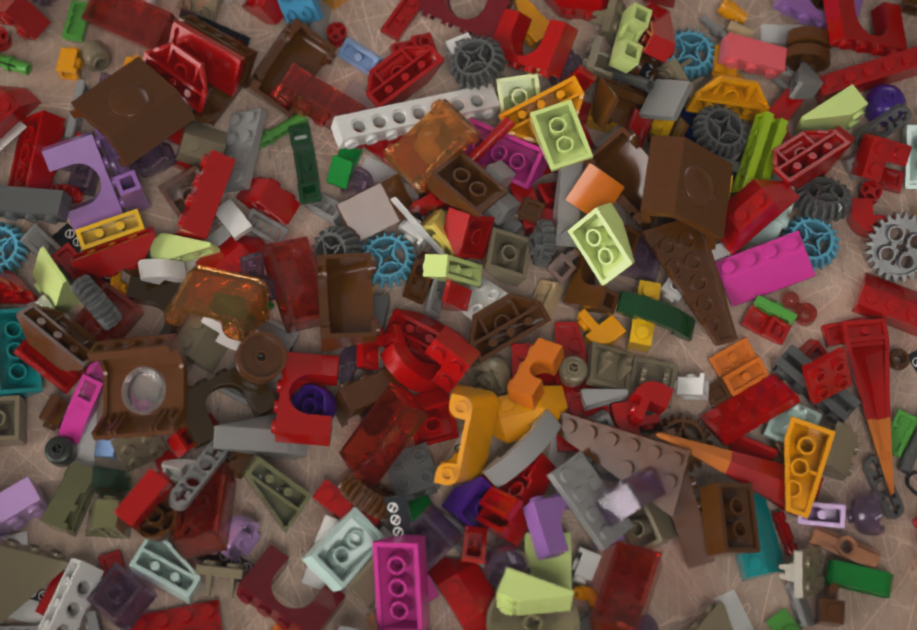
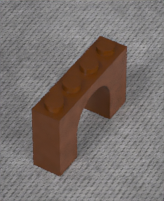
(583, 291)

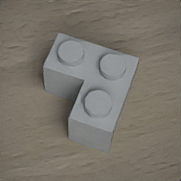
(508, 205)

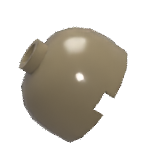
(490, 375)

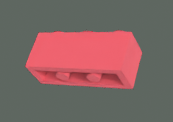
(752, 56)

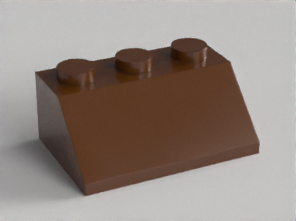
(729, 519)

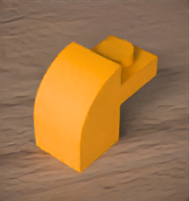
(606, 333)

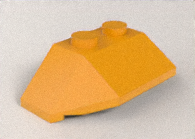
(559, 93)
(741, 94)
(515, 420)

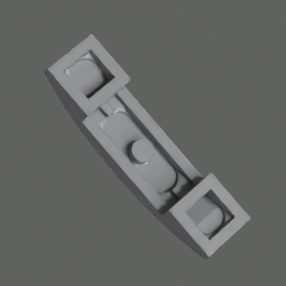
(524, 451)

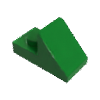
(343, 167)

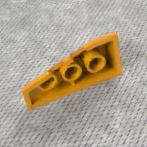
(805, 458)

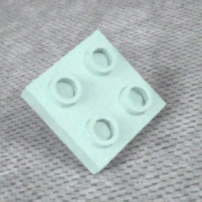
(778, 425)

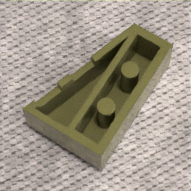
(276, 491)
(70, 500)
(103, 522)

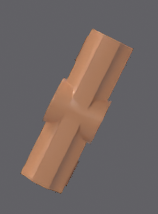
(858, 552)

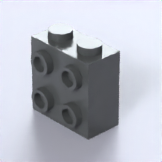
(414, 473)

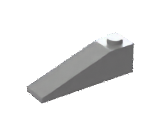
(564, 213)
(255, 437)

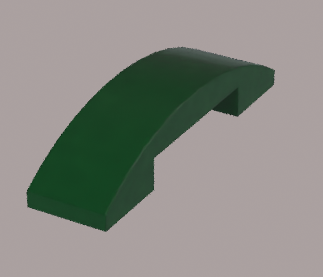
(305, 163)
(657, 313)

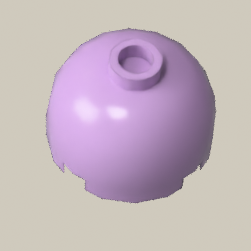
(242, 537)

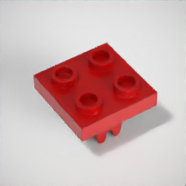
(827, 375)

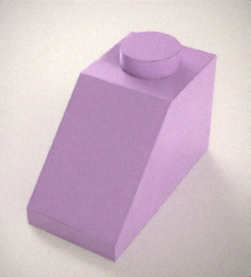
(825, 514)

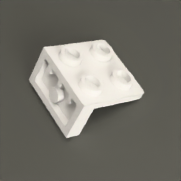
(483, 296)

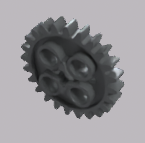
(881, 239)

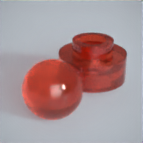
(792, 300)

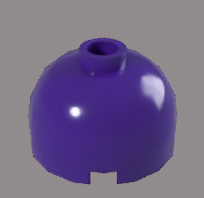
(881, 99)
(315, 400)

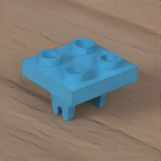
(303, 10)

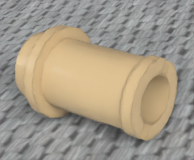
(739, 29)

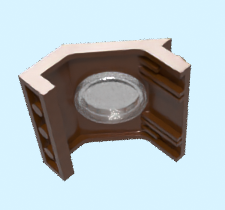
(141, 386)

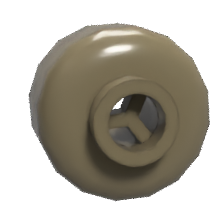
(96, 55)
(571, 378)

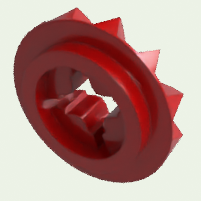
(75, 193)

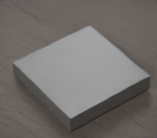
(666, 99)

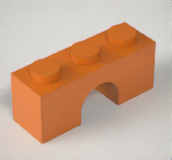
(541, 358)

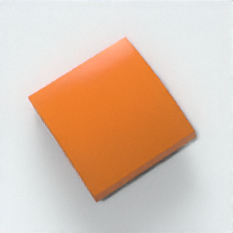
(594, 190)
(738, 366)

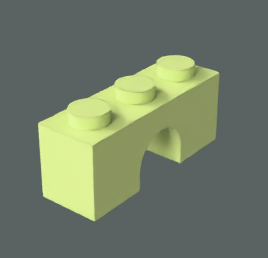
(626, 49)

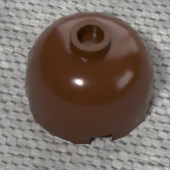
(159, 523)

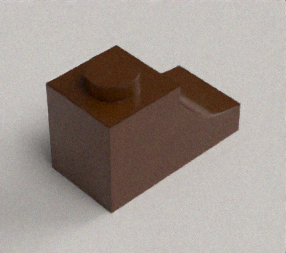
(417, 285)

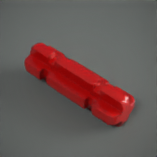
(784, 533)

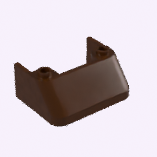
(616, 101)

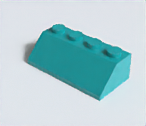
(15, 374)
(768, 560)

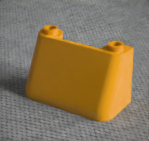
(479, 411)

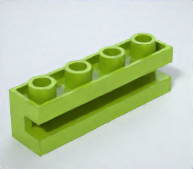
(757, 157)

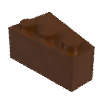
(361, 395)

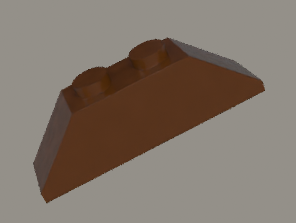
(505, 323)
(56, 336)

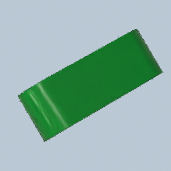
(859, 578)

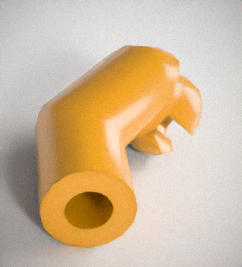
(117, 283)
(585, 594)

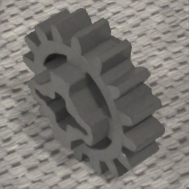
(542, 243)

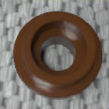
(904, 357)

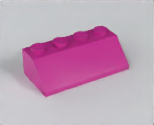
(516, 153)
(765, 268)
(401, 583)

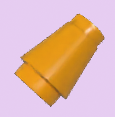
(730, 10)

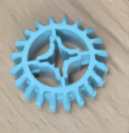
(691, 44)
(824, 233)
(10, 244)
(394, 244)

